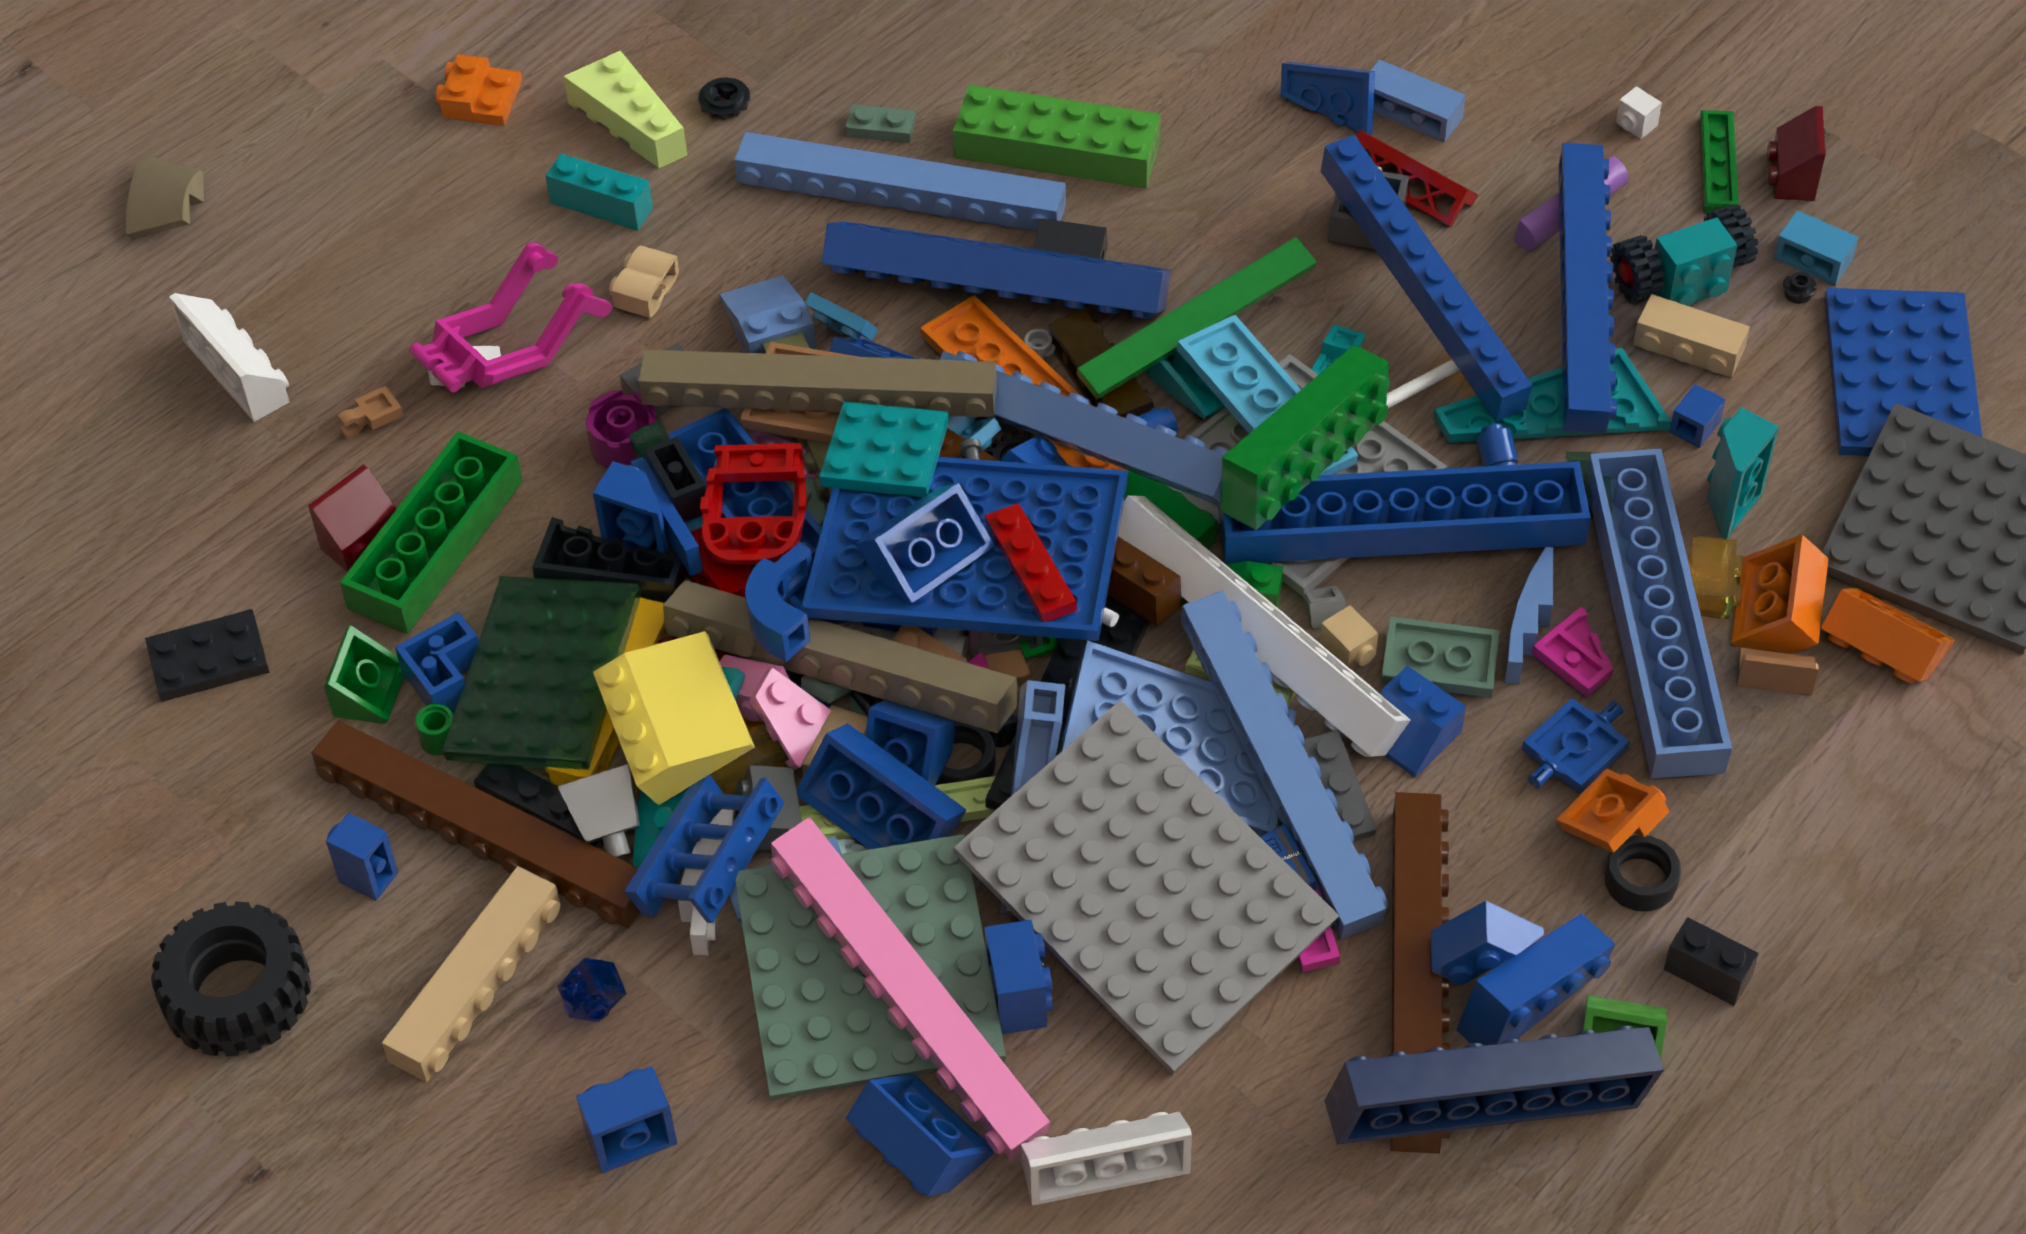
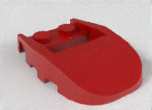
(753, 538)

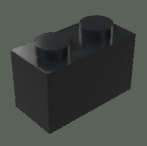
(677, 476)
(1710, 961)

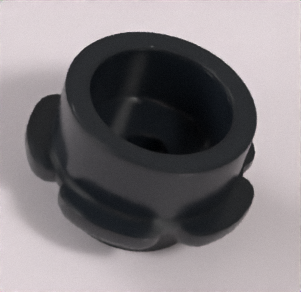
(1799, 287)

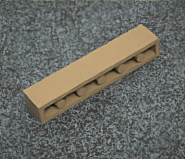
(472, 974)

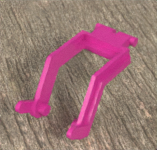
(457, 362)

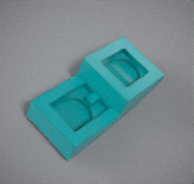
(1335, 344)

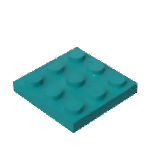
(884, 449)

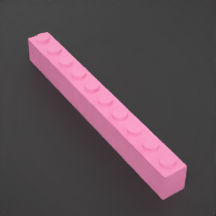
(908, 988)

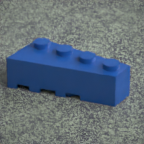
(1535, 982)

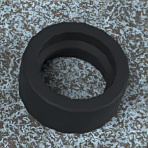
(984, 742)
(1638, 897)

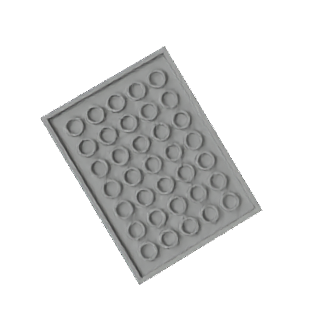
(1146, 885)

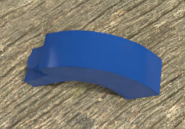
(773, 622)

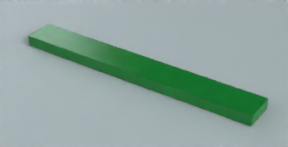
(1212, 306)

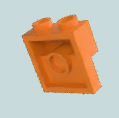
(477, 91)
(1614, 810)

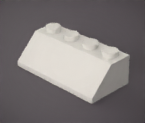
(230, 355)
(1106, 1157)

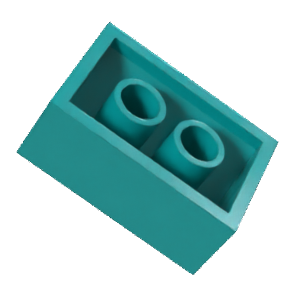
(1740, 468)

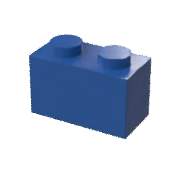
(362, 856)

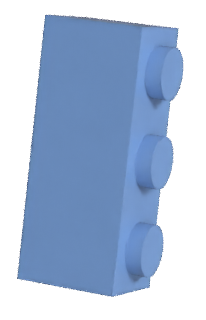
(1416, 101)

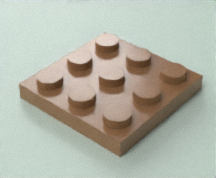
(799, 424)

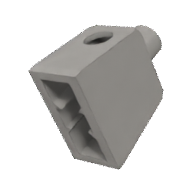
(604, 807)

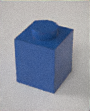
(1697, 415)

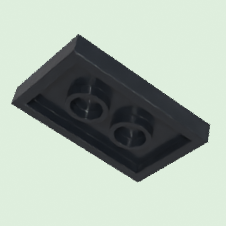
(206, 655)

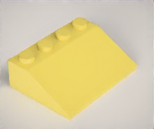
(673, 714)

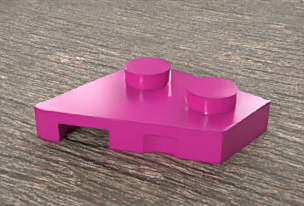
(1575, 654)

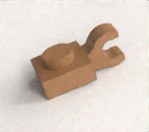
(372, 409)

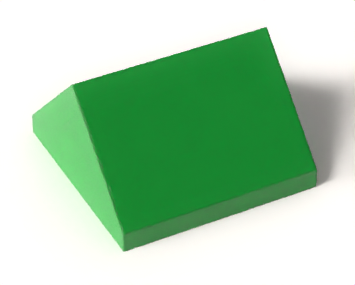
(363, 679)

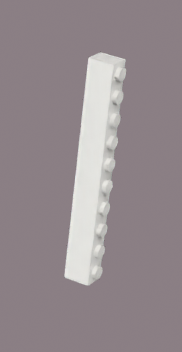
(1287, 649)

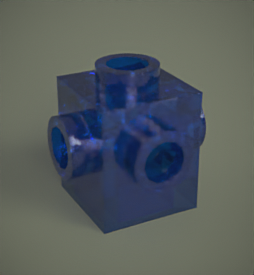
(591, 989)

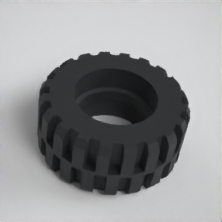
(217, 939)

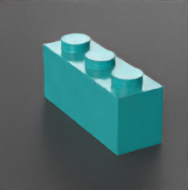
(599, 191)

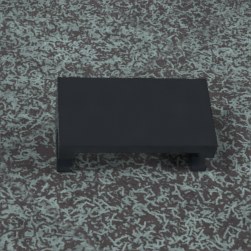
(1071, 238)

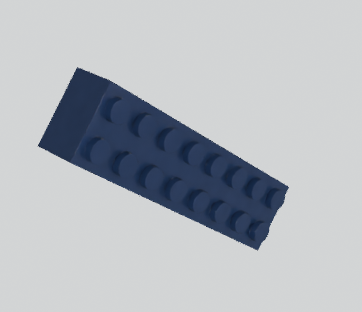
(1492, 1084)

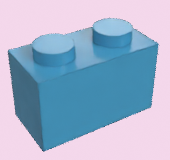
(1816, 247)

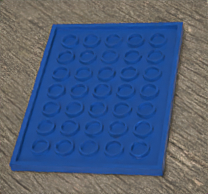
(1068, 506)

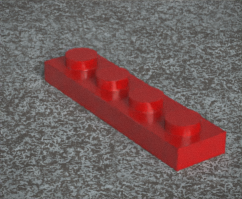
(1031, 563)

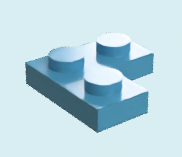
(840, 319)

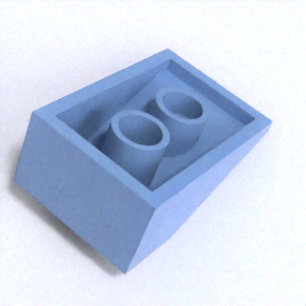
(767, 313)

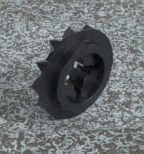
(729, 89)

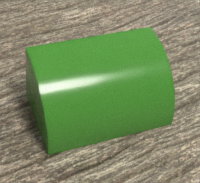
(1608, 1014)

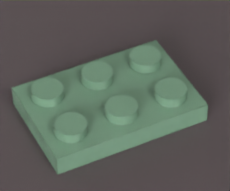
(1446, 654)

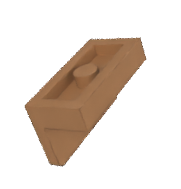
(1777, 671)

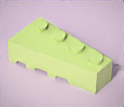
(624, 102)

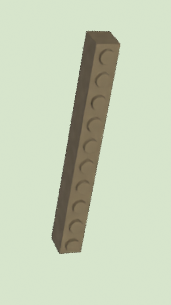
(815, 382)
(853, 660)

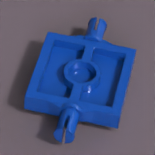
(1575, 745)

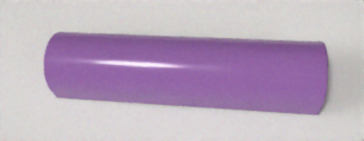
(1544, 220)

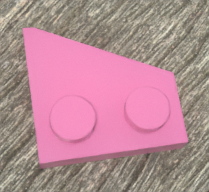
(789, 715)

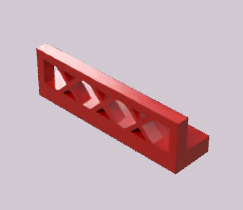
(1420, 171)

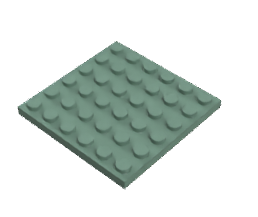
(815, 1011)

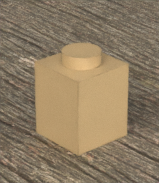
(1349, 638)

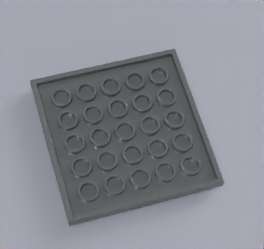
(1939, 527)

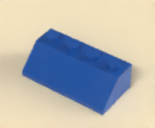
(875, 793)

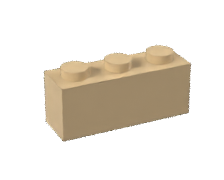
(1691, 335)

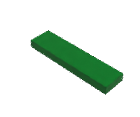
(1718, 159)

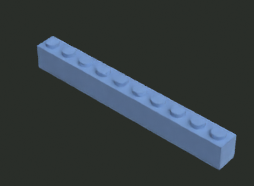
(898, 182)
(1106, 435)
(1282, 763)

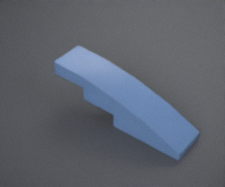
(1532, 610)

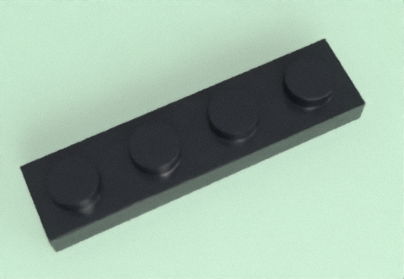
(529, 794)

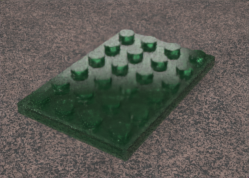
(533, 670)

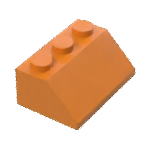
(1781, 597)
(1886, 635)

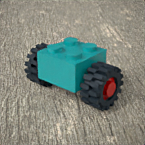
(1686, 262)

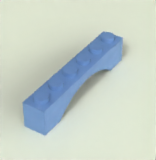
(1036, 734)

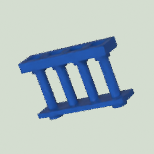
(688, 825)

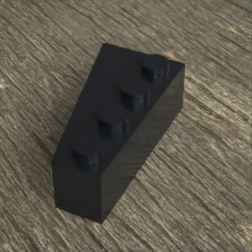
(586, 557)

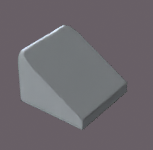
(1322, 604)

